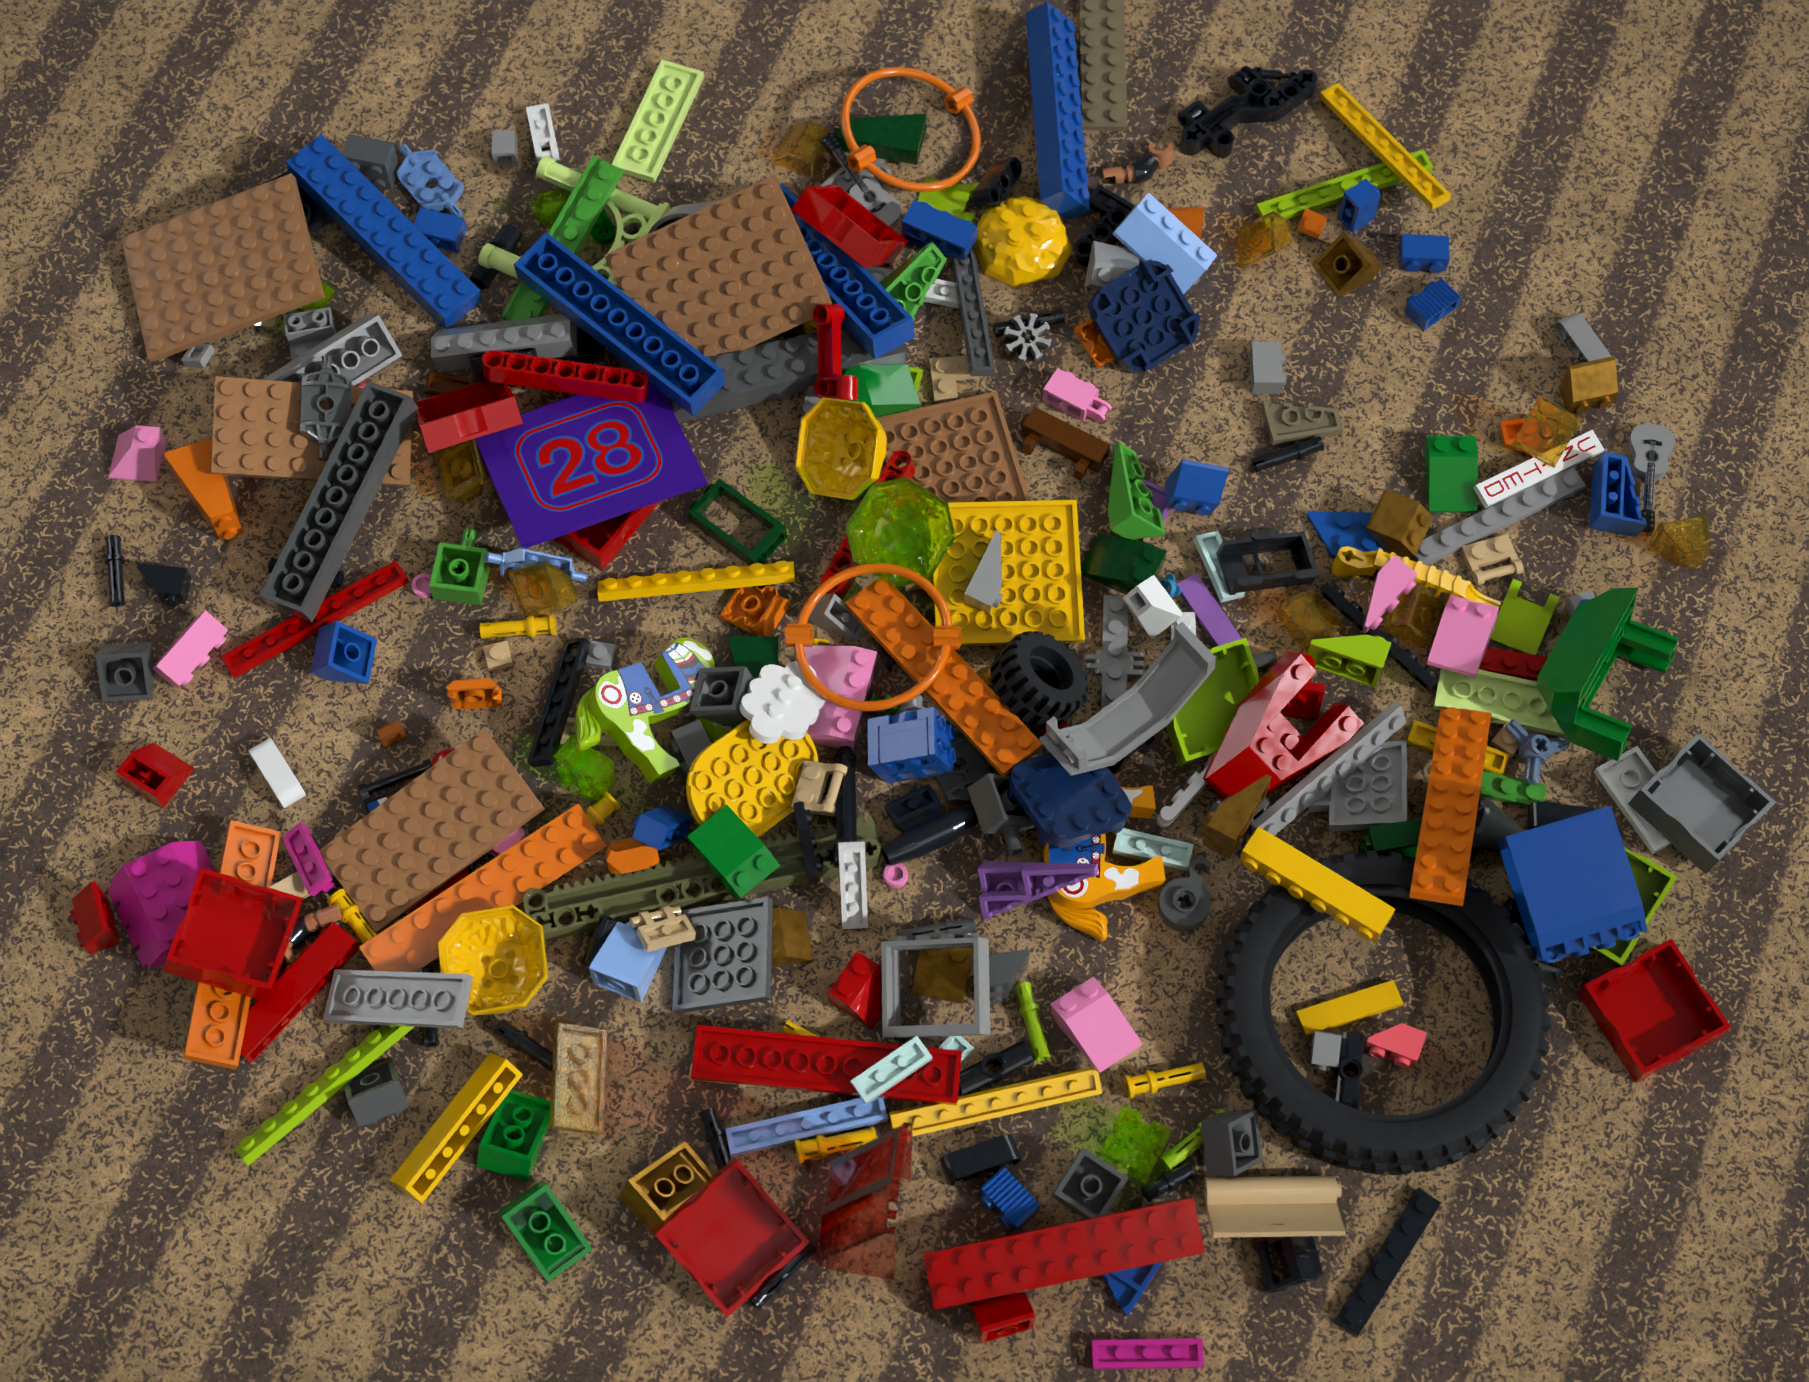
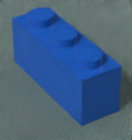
(661, 827)

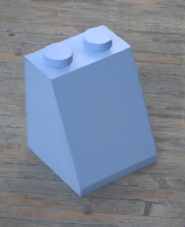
(624, 964)

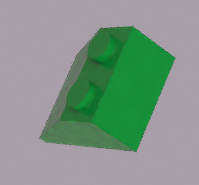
(885, 388)
(1451, 473)
(732, 852)
(515, 1135)
(545, 1230)

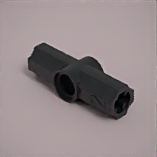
(506, 240)
(1350, 1057)
(1007, 1060)

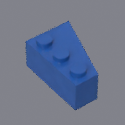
(948, 233)
(1613, 497)

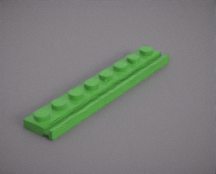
(570, 228)

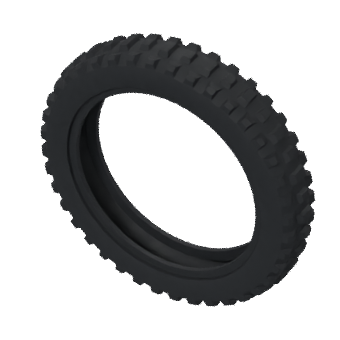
(1361, 1137)

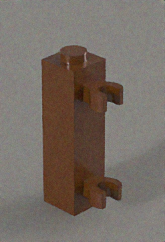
(1065, 440)

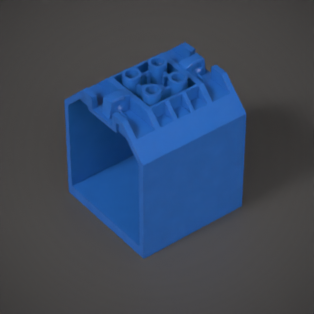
(1573, 885)

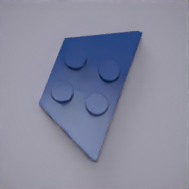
(1343, 530)
(1130, 1284)

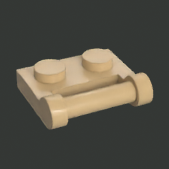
(1488, 553)
(813, 783)

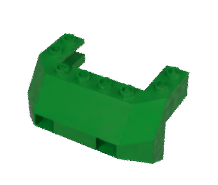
(1582, 660)

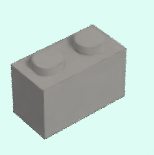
(1266, 367)

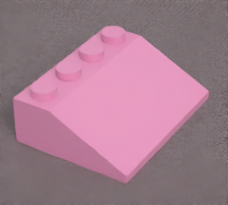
(849, 674)

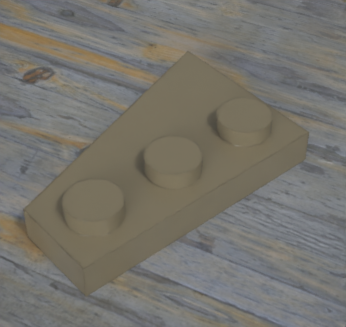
(1295, 423)

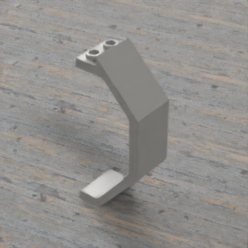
(1137, 712)

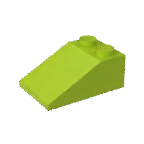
(1351, 657)

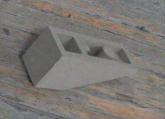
(986, 582)

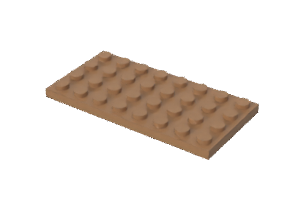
(259, 433)
(431, 830)

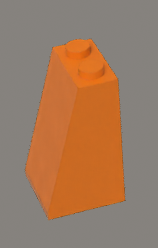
(206, 490)

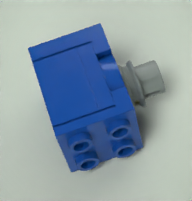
(910, 743)

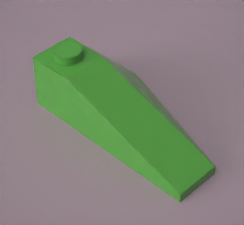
(914, 277)
(1130, 501)

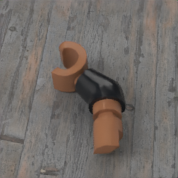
(1143, 169)
(310, 923)

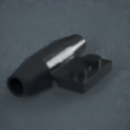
(924, 825)

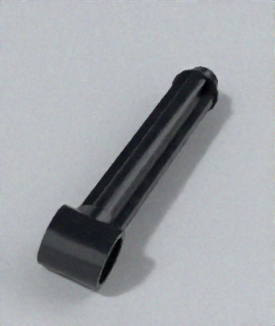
(846, 802)

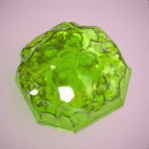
(901, 527)

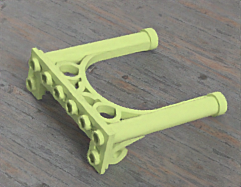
(639, 212)

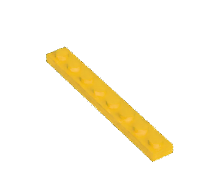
(1385, 146)
(696, 581)
(1000, 1101)

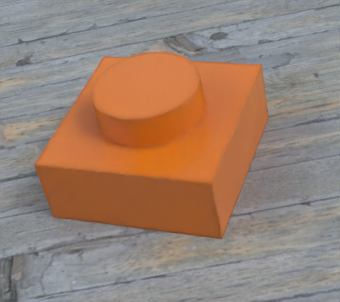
(1312, 223)

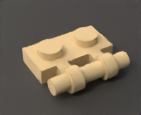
(664, 933)

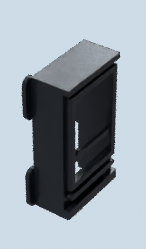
(1261, 542)

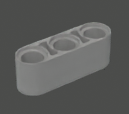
(1580, 338)

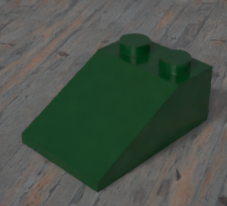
(1122, 562)

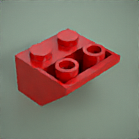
(154, 773)

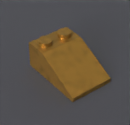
(1232, 818)
(665, 1185)

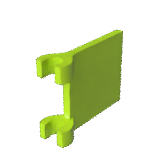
(950, 199)
(1521, 622)

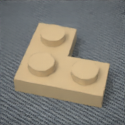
(945, 373)

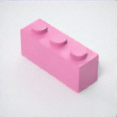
(190, 650)

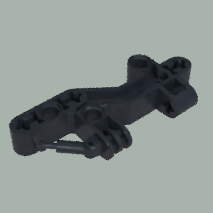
(1254, 104)

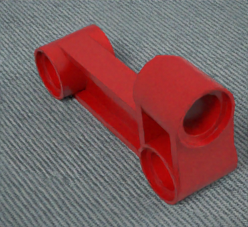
(830, 378)

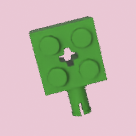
(460, 571)

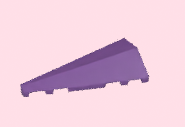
(1015, 883)

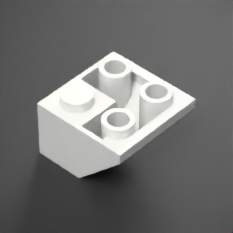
(1152, 606)

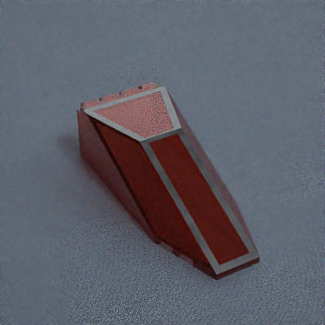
(857, 1204)

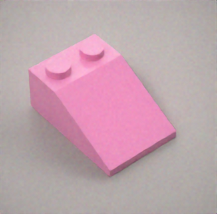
(1463, 636)
(1095, 1024)

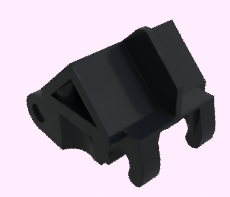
(1298, 1257)

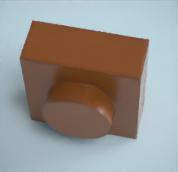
(391, 733)

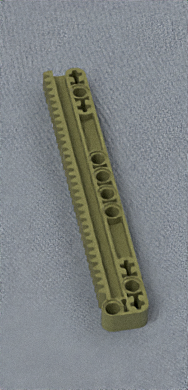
(644, 891)

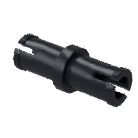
(598, 938)
(1168, 1181)

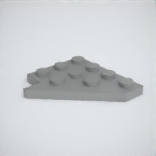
(1370, 793)

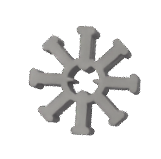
(1022, 330)

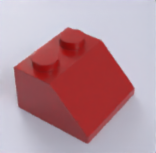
(94, 919)
(859, 990)
(1003, 1316)

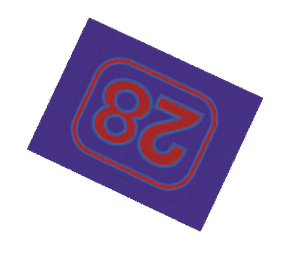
(587, 463)

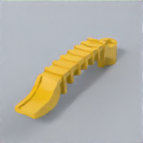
(1356, 562)

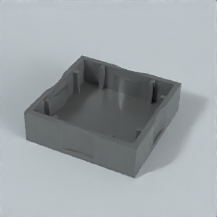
(1701, 803)

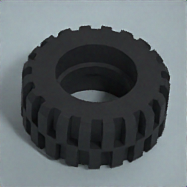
(1039, 679)

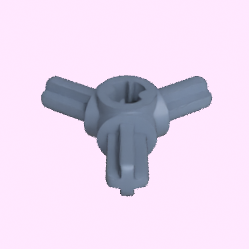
(1534, 749)

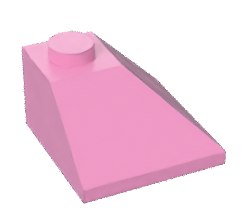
(138, 454)

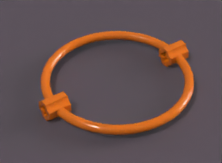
(865, 157)
(944, 636)

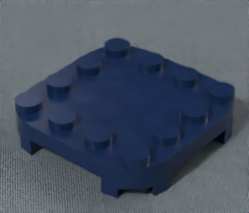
(1143, 316)
(1068, 806)

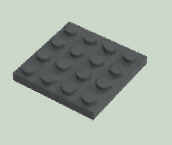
(728, 957)

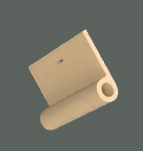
(1273, 1206)

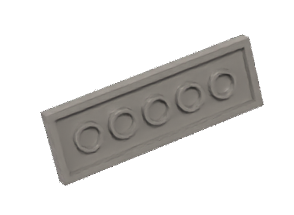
(398, 998)

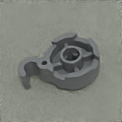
(1190, 890)

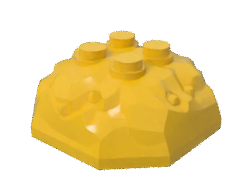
(1021, 242)
(840, 448)
(501, 953)

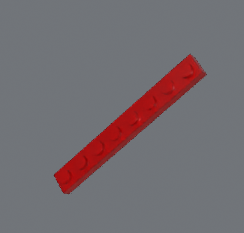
(297, 629)

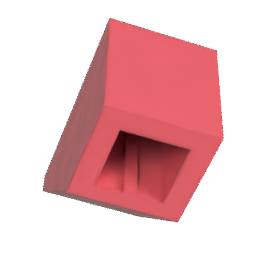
(1397, 1043)

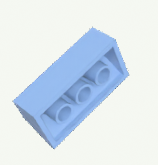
(1159, 236)

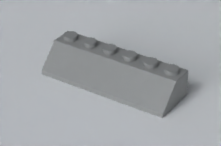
(550, 335)
(355, 353)

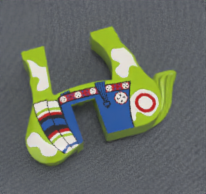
(628, 702)

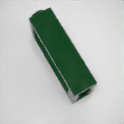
(763, 549)
(1393, 837)

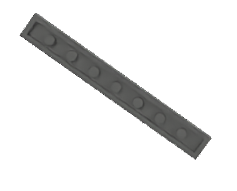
(973, 316)

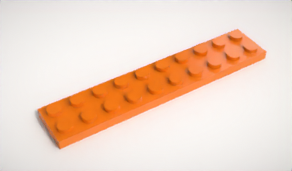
(957, 689)
(1451, 806)
(497, 884)
(219, 1014)

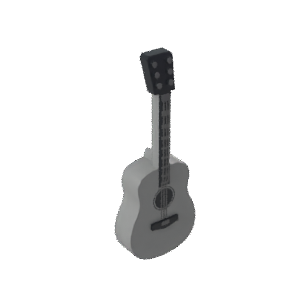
(866, 190)
(1650, 449)

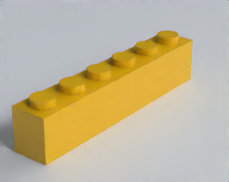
(1316, 884)
(456, 1127)

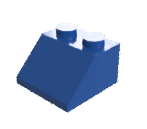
(1195, 487)
(343, 654)

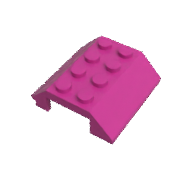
(156, 895)

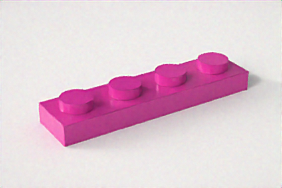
(1147, 1354)

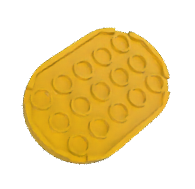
(748, 776)

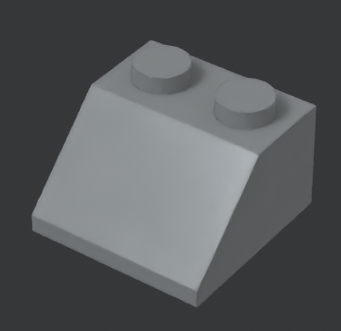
(1107, 264)

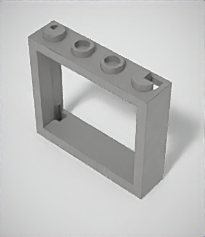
(891, 986)

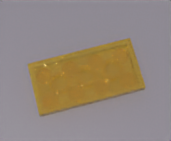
(578, 1079)

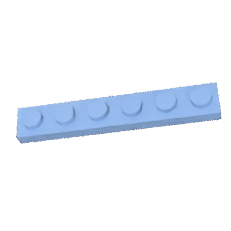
(804, 1125)

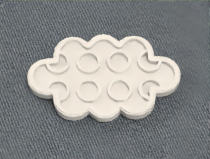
(780, 704)

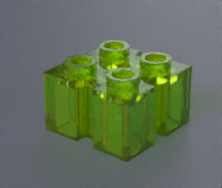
(585, 769)
(1130, 1128)

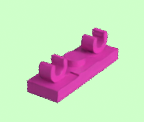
(307, 860)

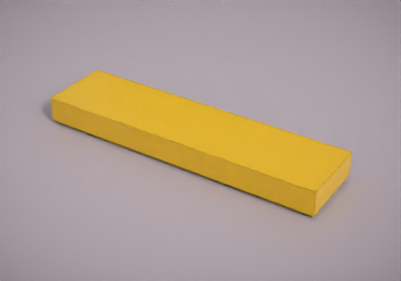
(1424, 736)
(1349, 1008)

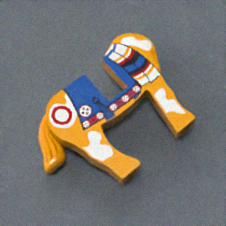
(1112, 881)

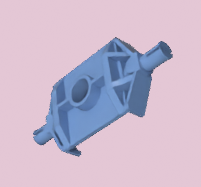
(425, 167)
(523, 557)

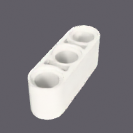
(277, 773)

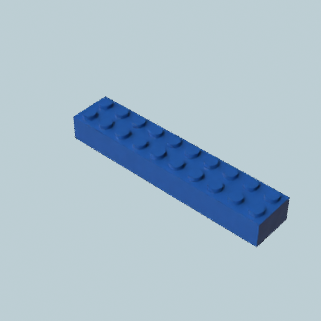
(1057, 111)
(383, 232)
(869, 309)
(620, 324)

